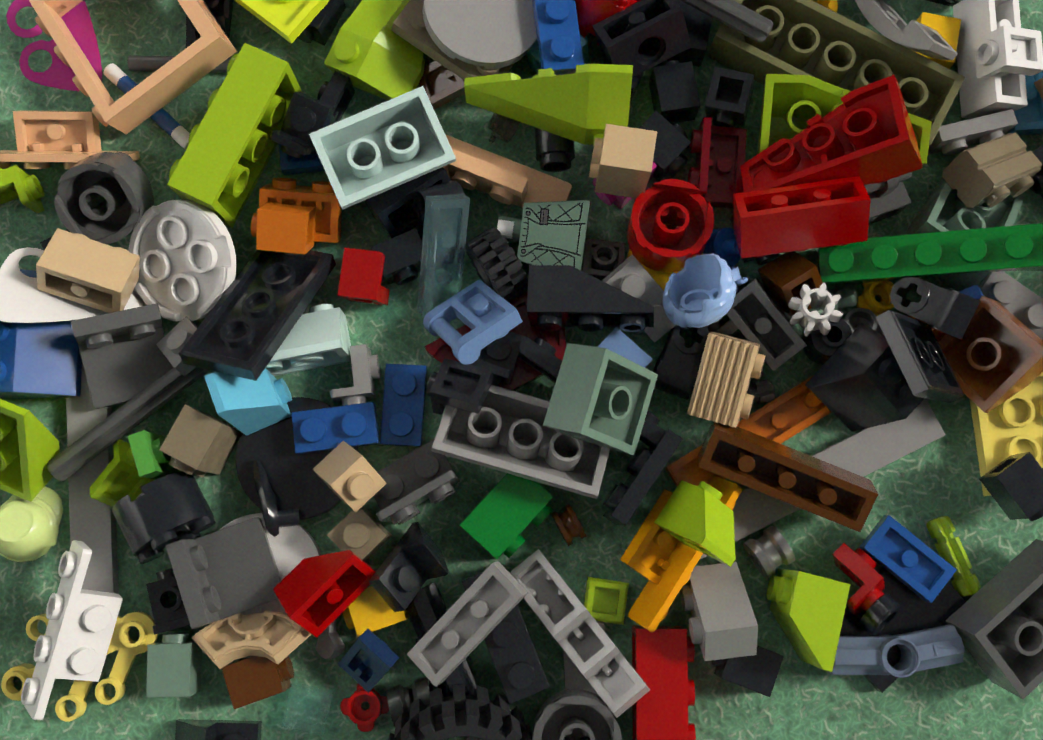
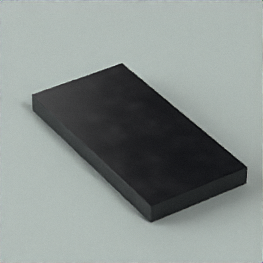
(257, 312)

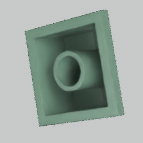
(600, 398)

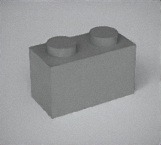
(720, 612)

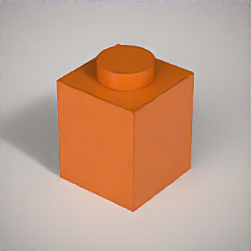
(284, 228)

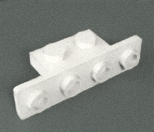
(75, 635)

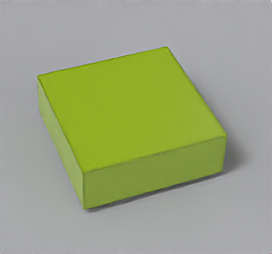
(606, 599)

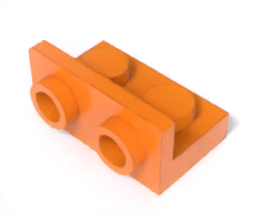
(320, 195)

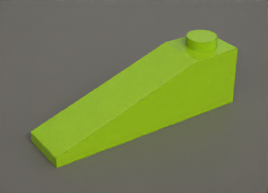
(375, 55)
(797, 98)
(565, 104)

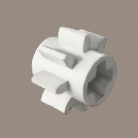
(817, 299)

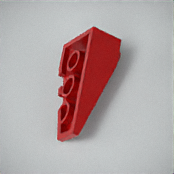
(860, 138)

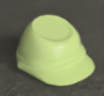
(30, 527)

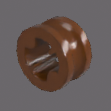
(568, 525)

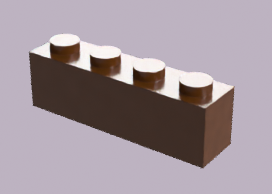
(788, 475)

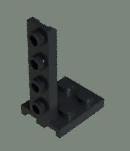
(643, 467)

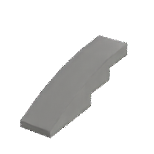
(579, 634)

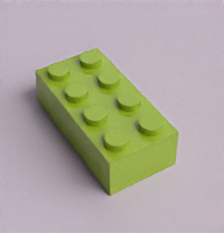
(234, 136)

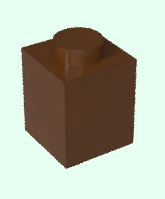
(786, 276)
(256, 679)

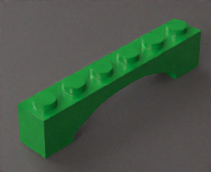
(933, 254)

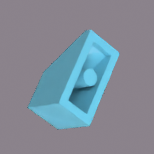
(249, 403)

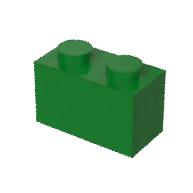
(506, 513)

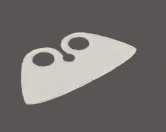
(26, 304)

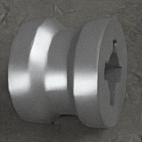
(769, 551)

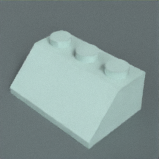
(382, 147)
(314, 342)

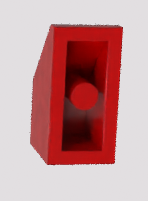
(323, 588)

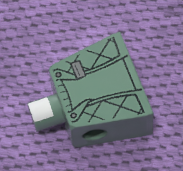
(549, 232)

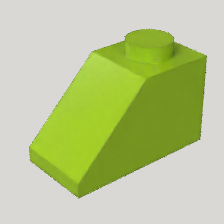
(700, 521)

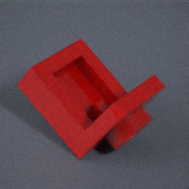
(860, 569)

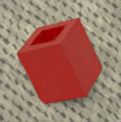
(362, 277)

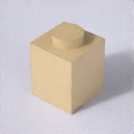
(349, 476)

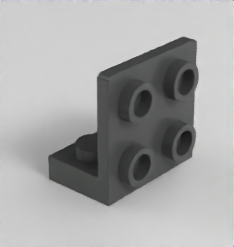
(121, 353)
(412, 482)
(224, 572)

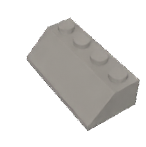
(512, 439)

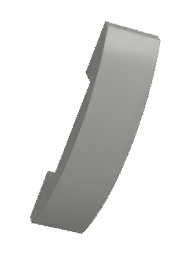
(913, 36)

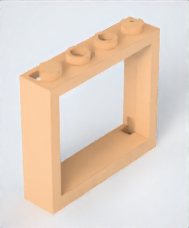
(156, 89)

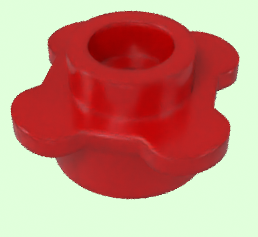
(364, 718)

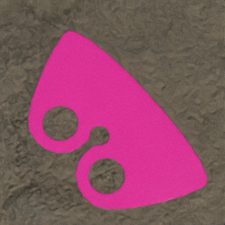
(58, 74)

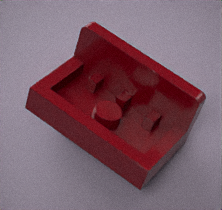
(718, 162)

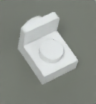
(1008, 51)

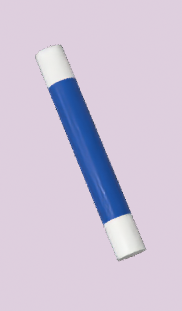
(161, 117)

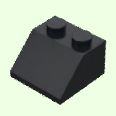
(864, 382)

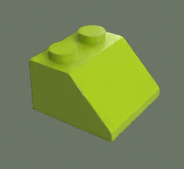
(809, 613)

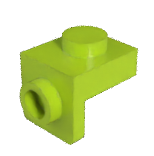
(18, 184)

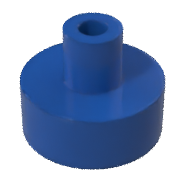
(723, 243)

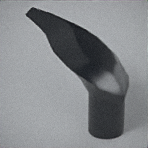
(268, 503)

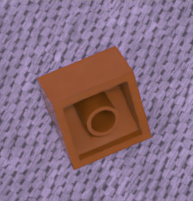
(994, 355)

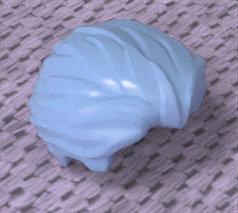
(699, 292)

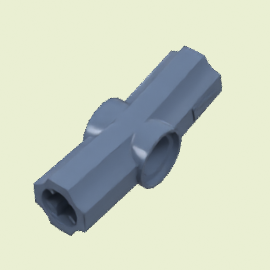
(918, 650)

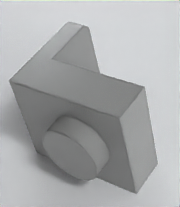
(175, 341)
(364, 370)

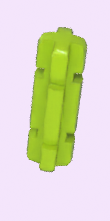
(953, 552)

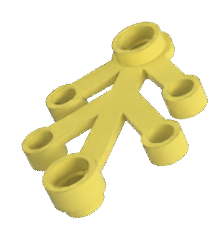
(79, 690)

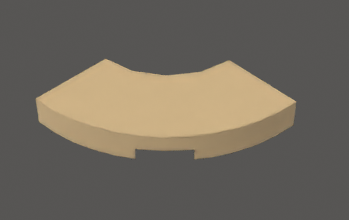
(256, 634)

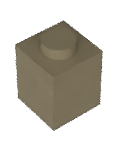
(360, 534)

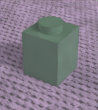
(173, 667)

